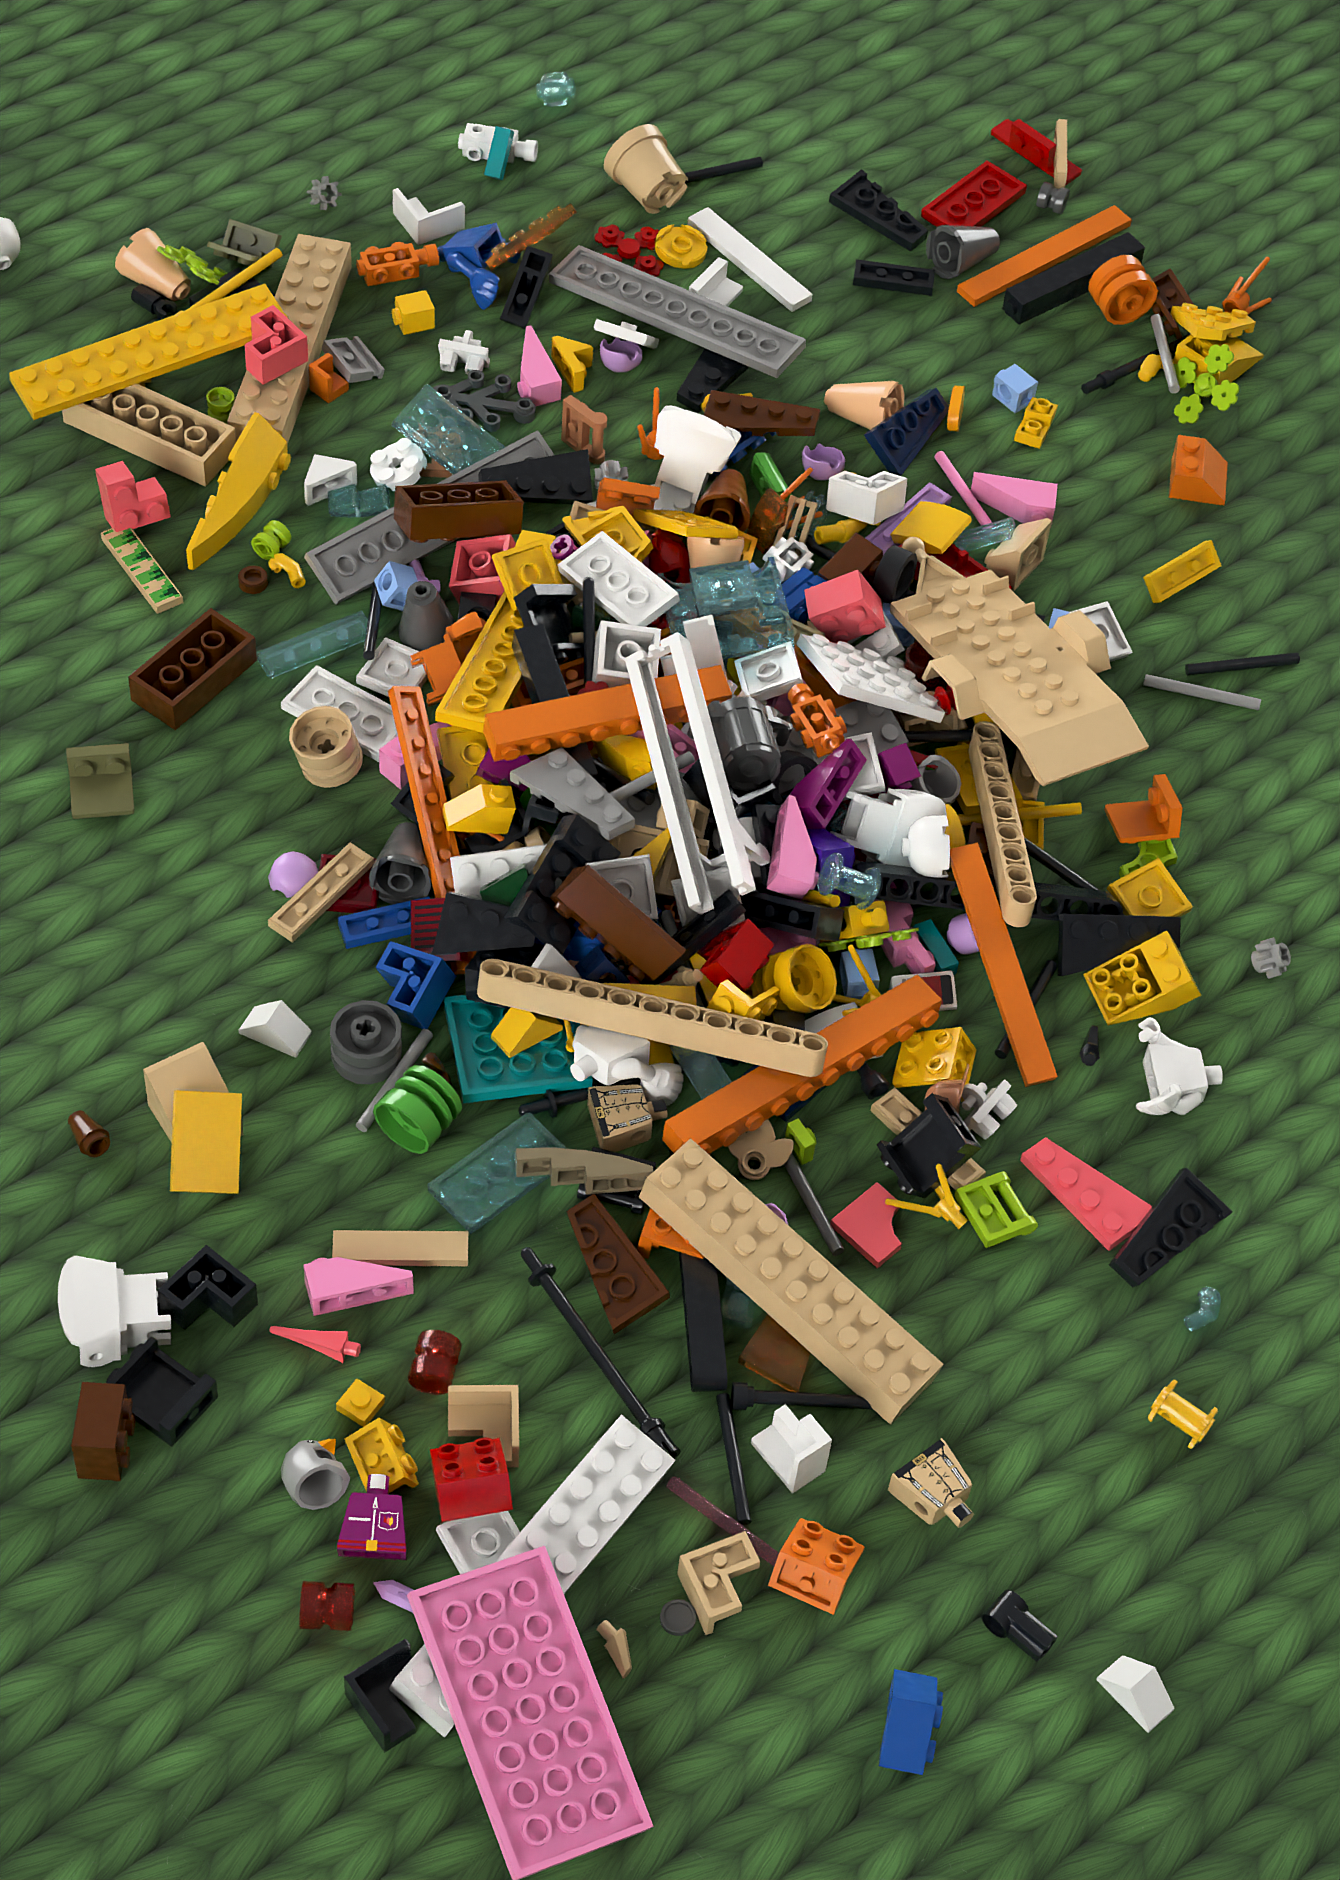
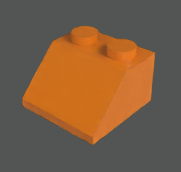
(1197, 472)

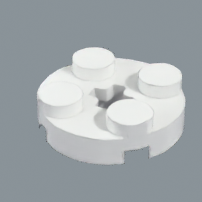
(400, 453)

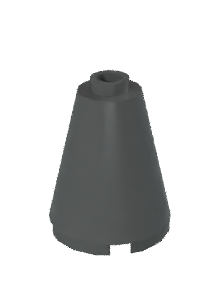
(960, 248)
(424, 617)
(402, 867)

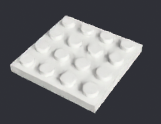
(869, 677)

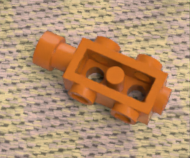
(395, 262)
(816, 720)

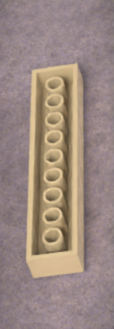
(309, 299)
(790, 1280)

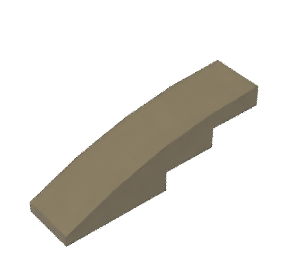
(571, 1166)

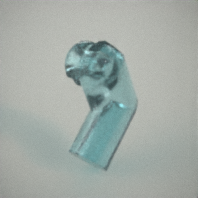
(1208, 1312)

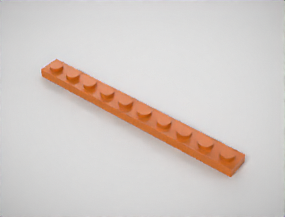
(426, 791)

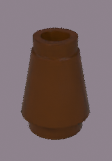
(89, 1134)

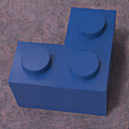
(418, 981)
(911, 1714)

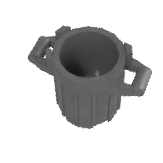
(747, 741)

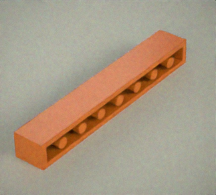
(589, 716)

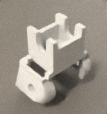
(691, 448)
(880, 826)
(109, 1310)

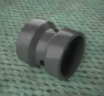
(1053, 197)

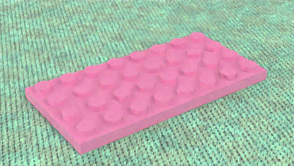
(529, 1712)

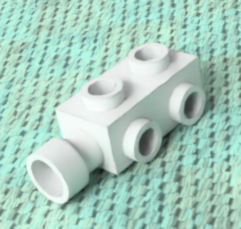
(479, 139)
(786, 558)

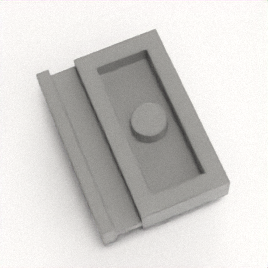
(353, 359)

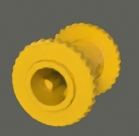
(1182, 1414)

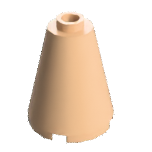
(151, 268)
(865, 402)
(713, 551)

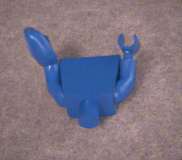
(467, 254)

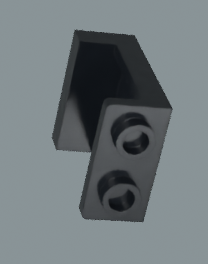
(547, 606)
(930, 1140)
(163, 1391)

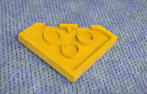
(1213, 322)

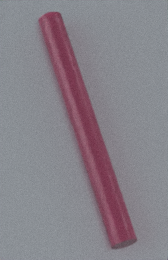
(721, 1518)

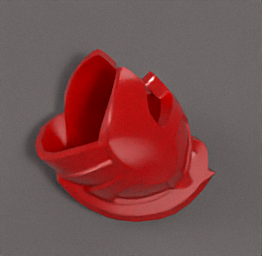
(669, 556)

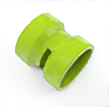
(220, 403)
(269, 542)

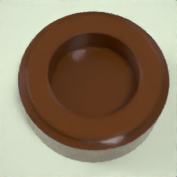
(253, 579)

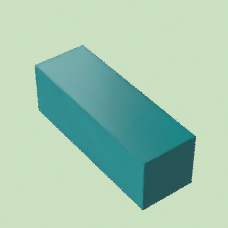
(499, 153)
(934, 942)

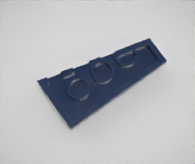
(907, 430)

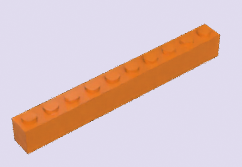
(770, 1092)

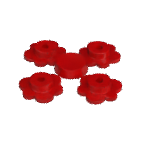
(630, 248)

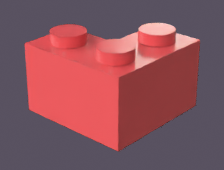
(275, 345)
(127, 502)

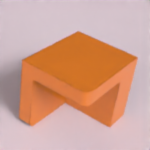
(325, 381)

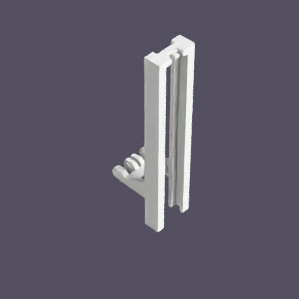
(736, 842)

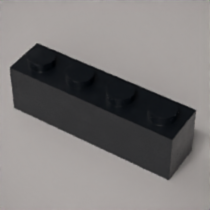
(793, 915)

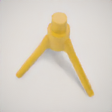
(873, 992)
(945, 1207)

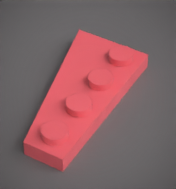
(1094, 1199)

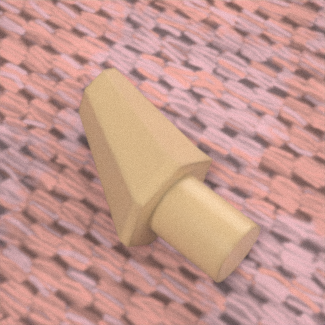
(616, 1646)

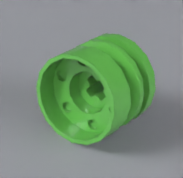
(417, 1109)

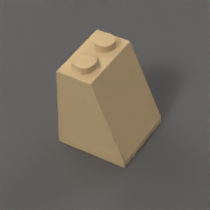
(184, 1071)

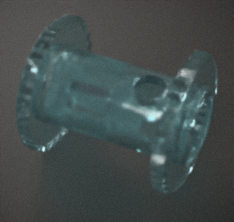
(847, 880)

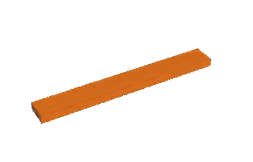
(1043, 255)
(1002, 965)

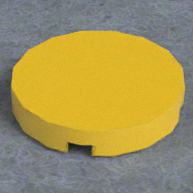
(681, 246)

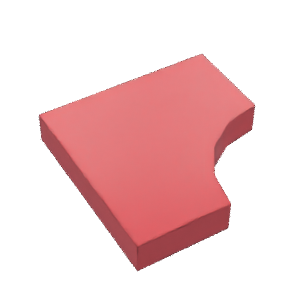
(869, 1226)

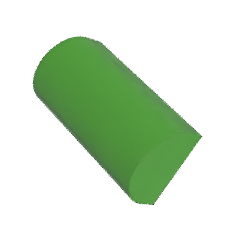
(766, 474)

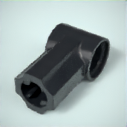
(1011, 1619)

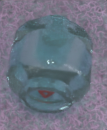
(556, 89)

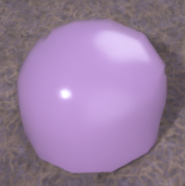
(620, 355)
(824, 461)
(291, 873)

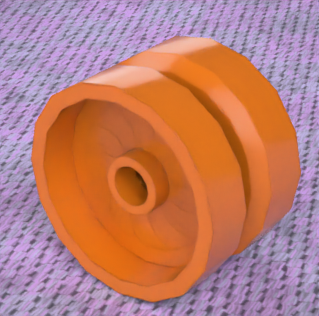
(1122, 289)

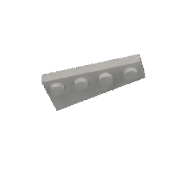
(574, 791)

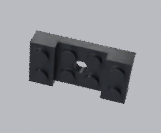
(568, 848)

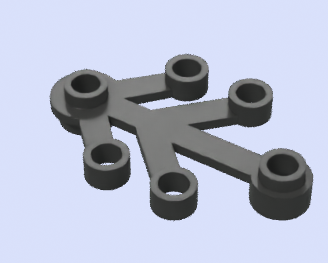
(523, 410)

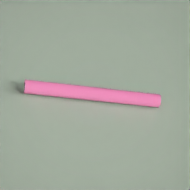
(962, 488)

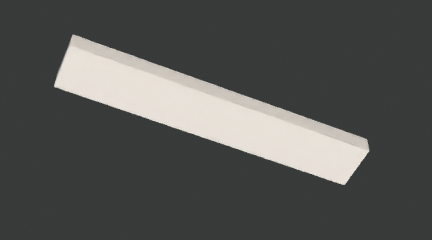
(750, 259)

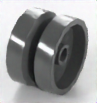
(365, 1042)

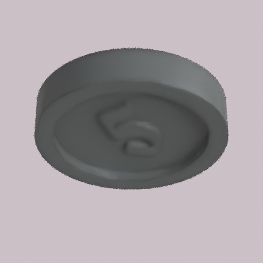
(678, 1617)

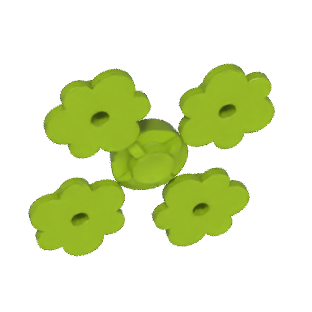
(197, 265)
(1205, 384)
(869, 940)

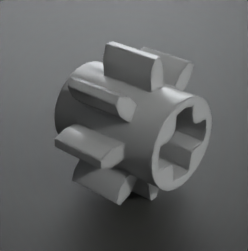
(330, 188)
(610, 469)
(1271, 958)

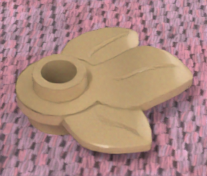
(763, 1147)

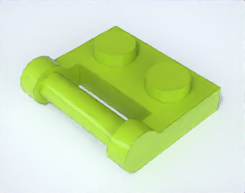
(987, 1213)

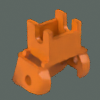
(445, 659)

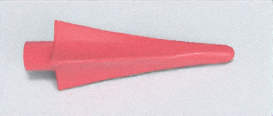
(331, 1343)

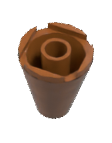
(726, 500)

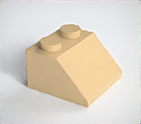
(1020, 553)

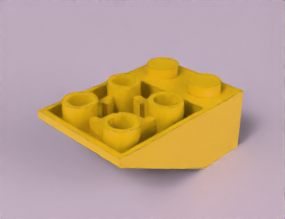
(1197, 349)
(1142, 981)

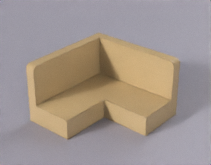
(486, 1412)
(708, 1573)

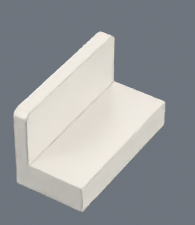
(715, 285)

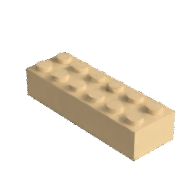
(157, 431)

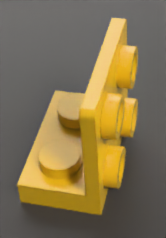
(934, 1057)

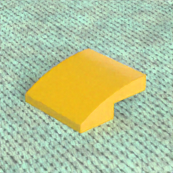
(934, 524)

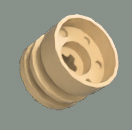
(326, 746)

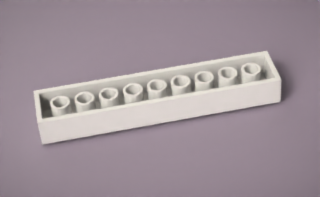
(571, 1527)

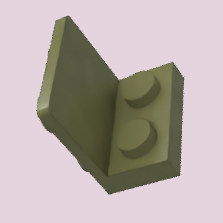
(100, 781)

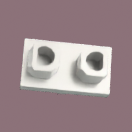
(463, 350)
(995, 1100)

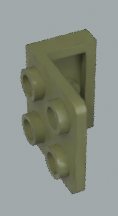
(245, 243)

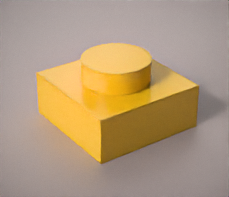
(360, 1403)

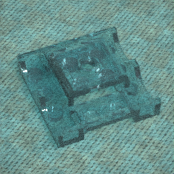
(745, 606)

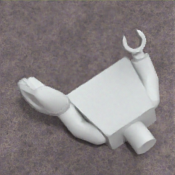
(619, 1056)
(1173, 1073)

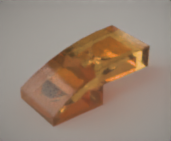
(767, 518)

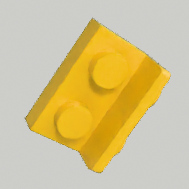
(380, 1450)

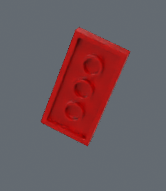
(975, 198)

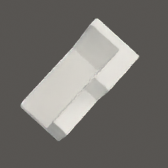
(424, 225)
(866, 498)
(704, 645)
(794, 1448)

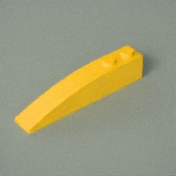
(254, 471)

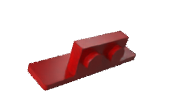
(1032, 146)

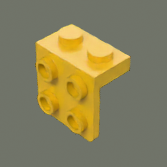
(734, 1001)

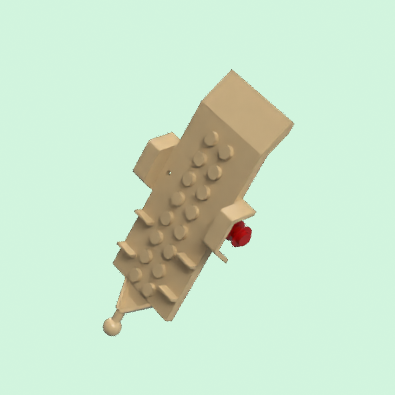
(1018, 670)

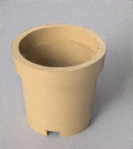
(646, 168)

